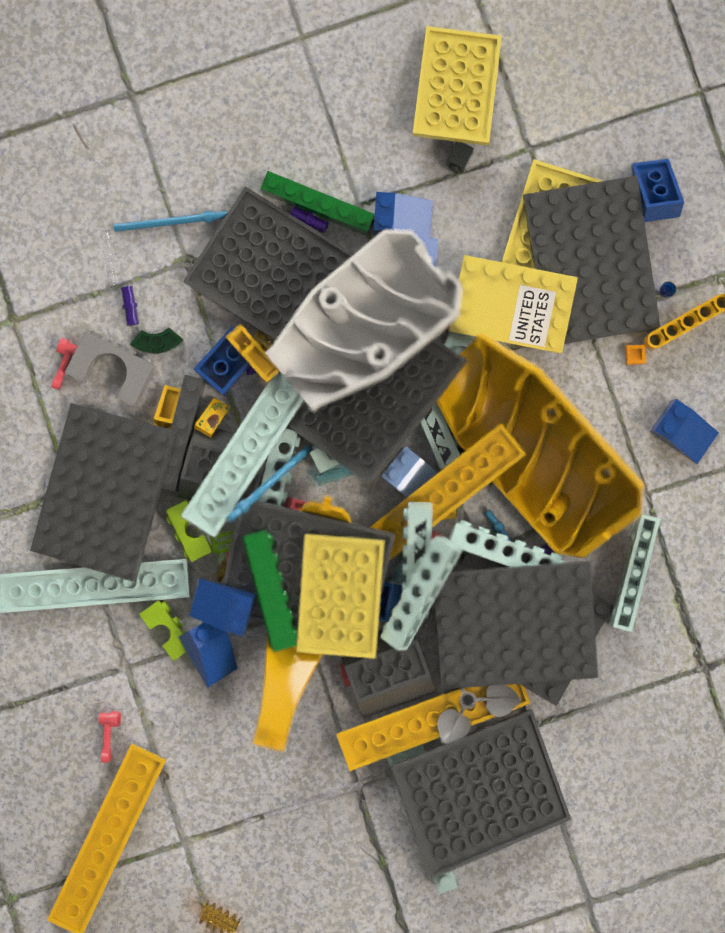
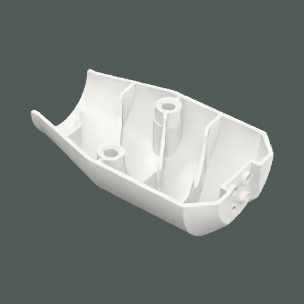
(366, 319)

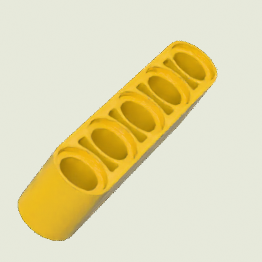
(678, 324)

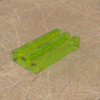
(214, 544)

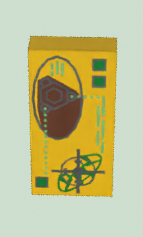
(212, 417)

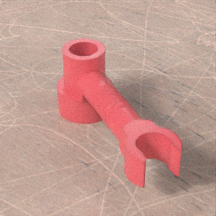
(67, 350)
(108, 720)

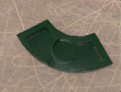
(158, 342)

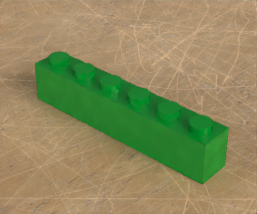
(317, 203)
(269, 590)

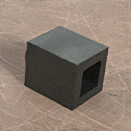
(459, 157)

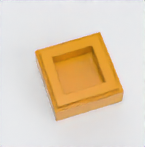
(635, 354)

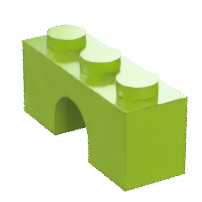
(194, 547)
(160, 614)

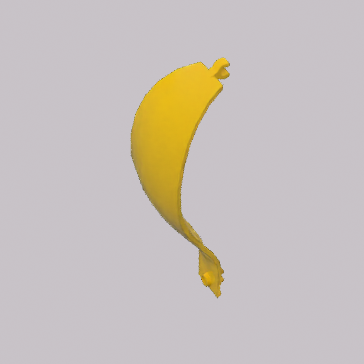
(287, 669)

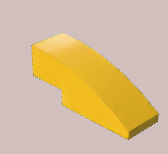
(252, 353)
(167, 407)

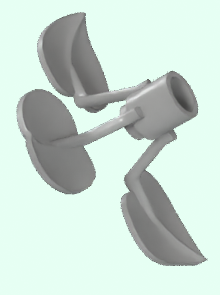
(453, 725)

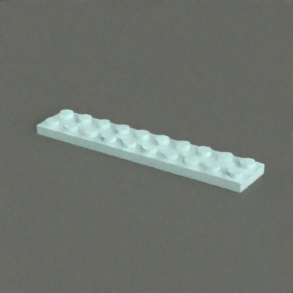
(243, 456)
(89, 587)

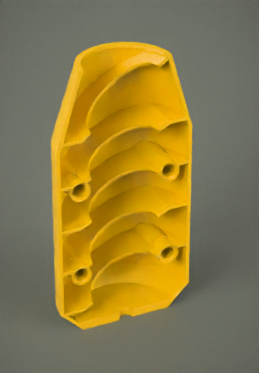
(571, 478)

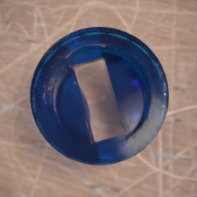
(669, 287)

